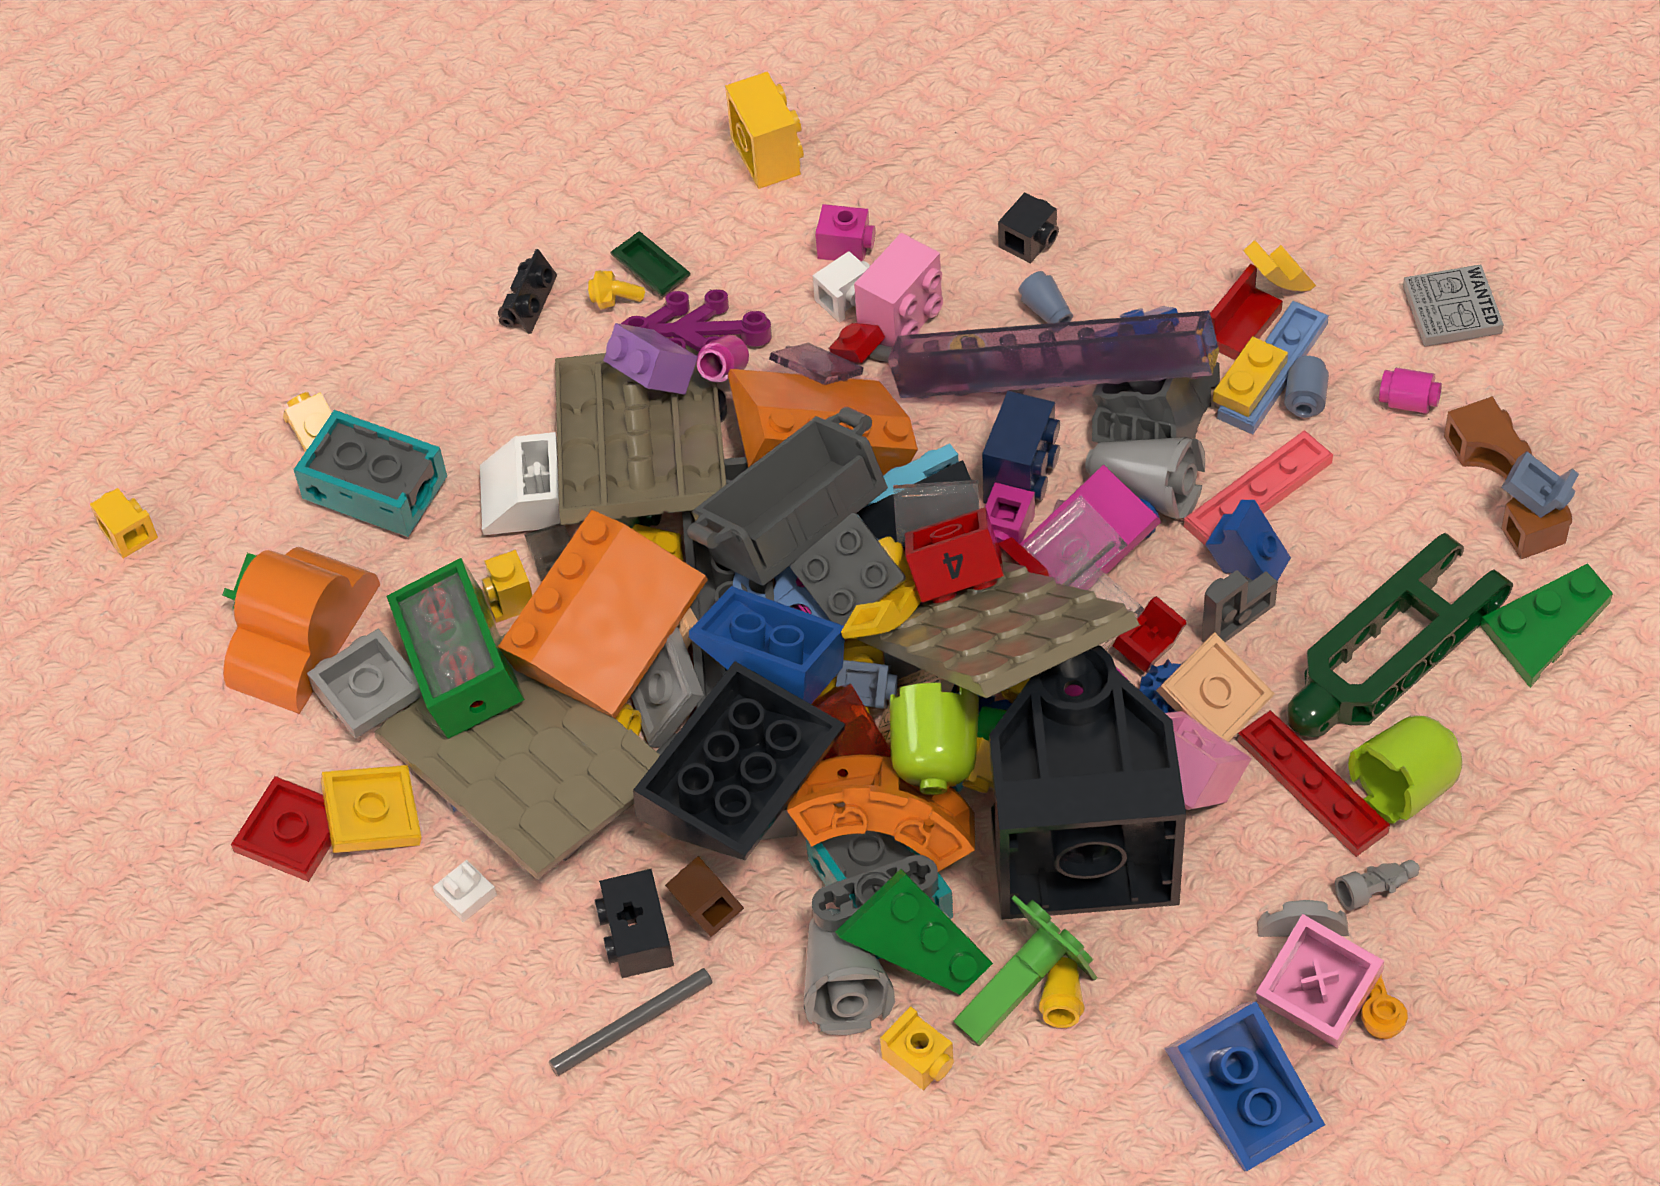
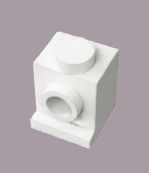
(835, 284)

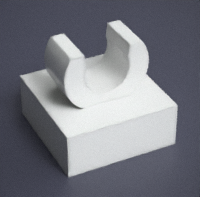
(464, 891)

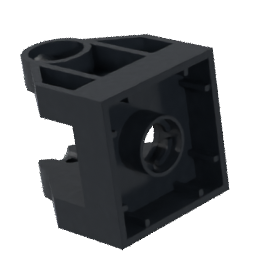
(1086, 794)

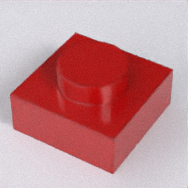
(857, 341)

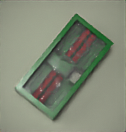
(454, 648)

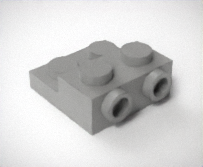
(365, 683)

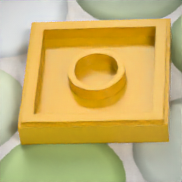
(370, 808)

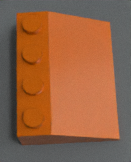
(779, 404)
(601, 614)

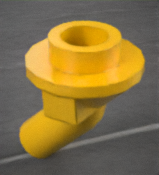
(605, 288)

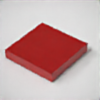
(286, 830)

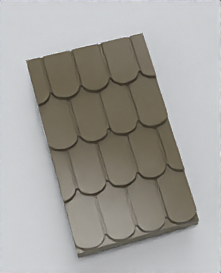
(633, 445)
(1004, 631)
(531, 775)

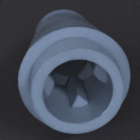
(1044, 298)

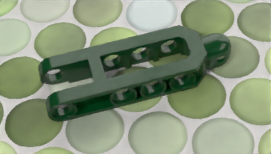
(1332, 700)

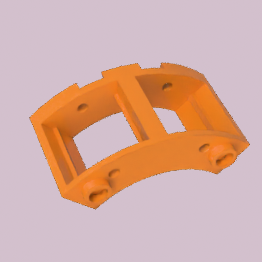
(882, 802)

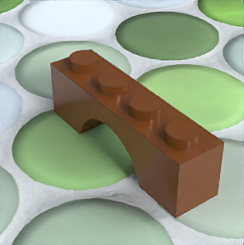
(1486, 439)

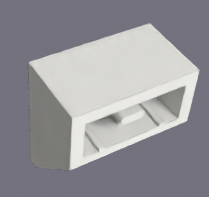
(521, 485)

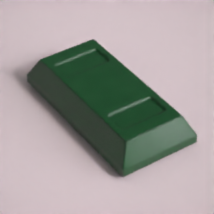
(650, 263)

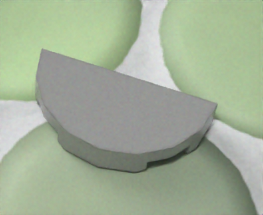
(1283, 922)

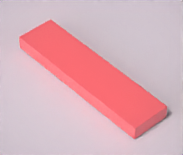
(1265, 483)

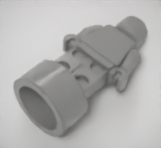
(1356, 889)

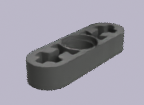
(840, 891)

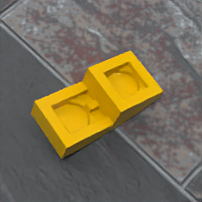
(1279, 268)
(882, 615)

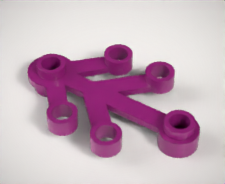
(691, 329)

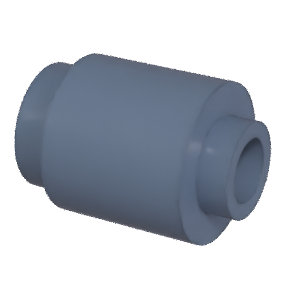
(1307, 387)

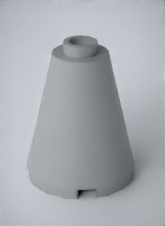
(1155, 470)
(843, 984)

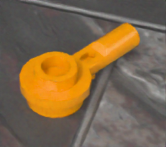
(1382, 1013)

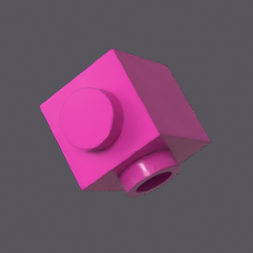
(843, 230)

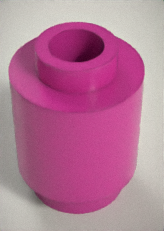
(720, 356)
(1410, 390)

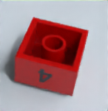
(954, 556)

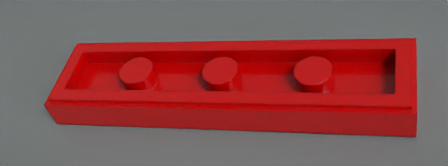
(1313, 783)

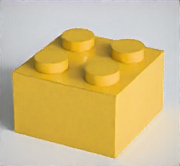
(764, 129)

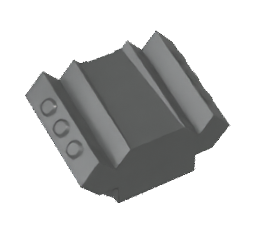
(1151, 408)

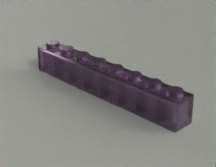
(1055, 355)

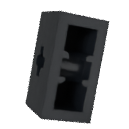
(639, 946)

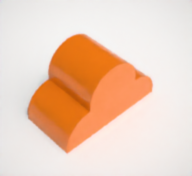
(289, 619)

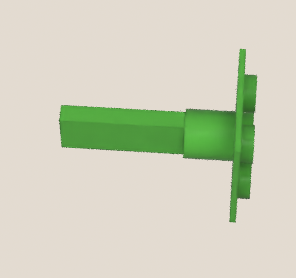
(1021, 973)

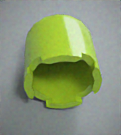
(933, 736)
(1406, 766)

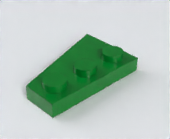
(1543, 622)
(916, 935)

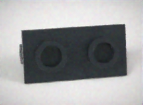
(529, 293)

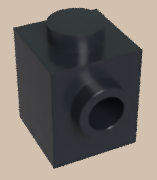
(1028, 227)

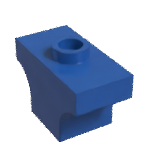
(1247, 543)

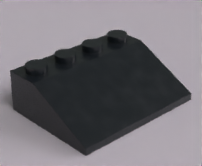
(735, 764)

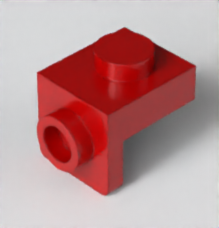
(1154, 637)

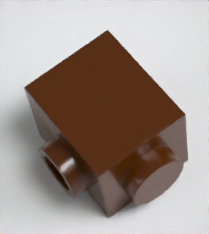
(697, 890)

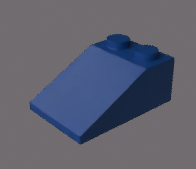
(773, 641)
(1245, 1084)

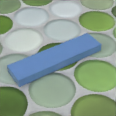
(1295, 334)

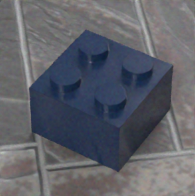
(1021, 445)

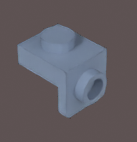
(1539, 486)
(870, 680)

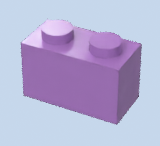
(650, 358)

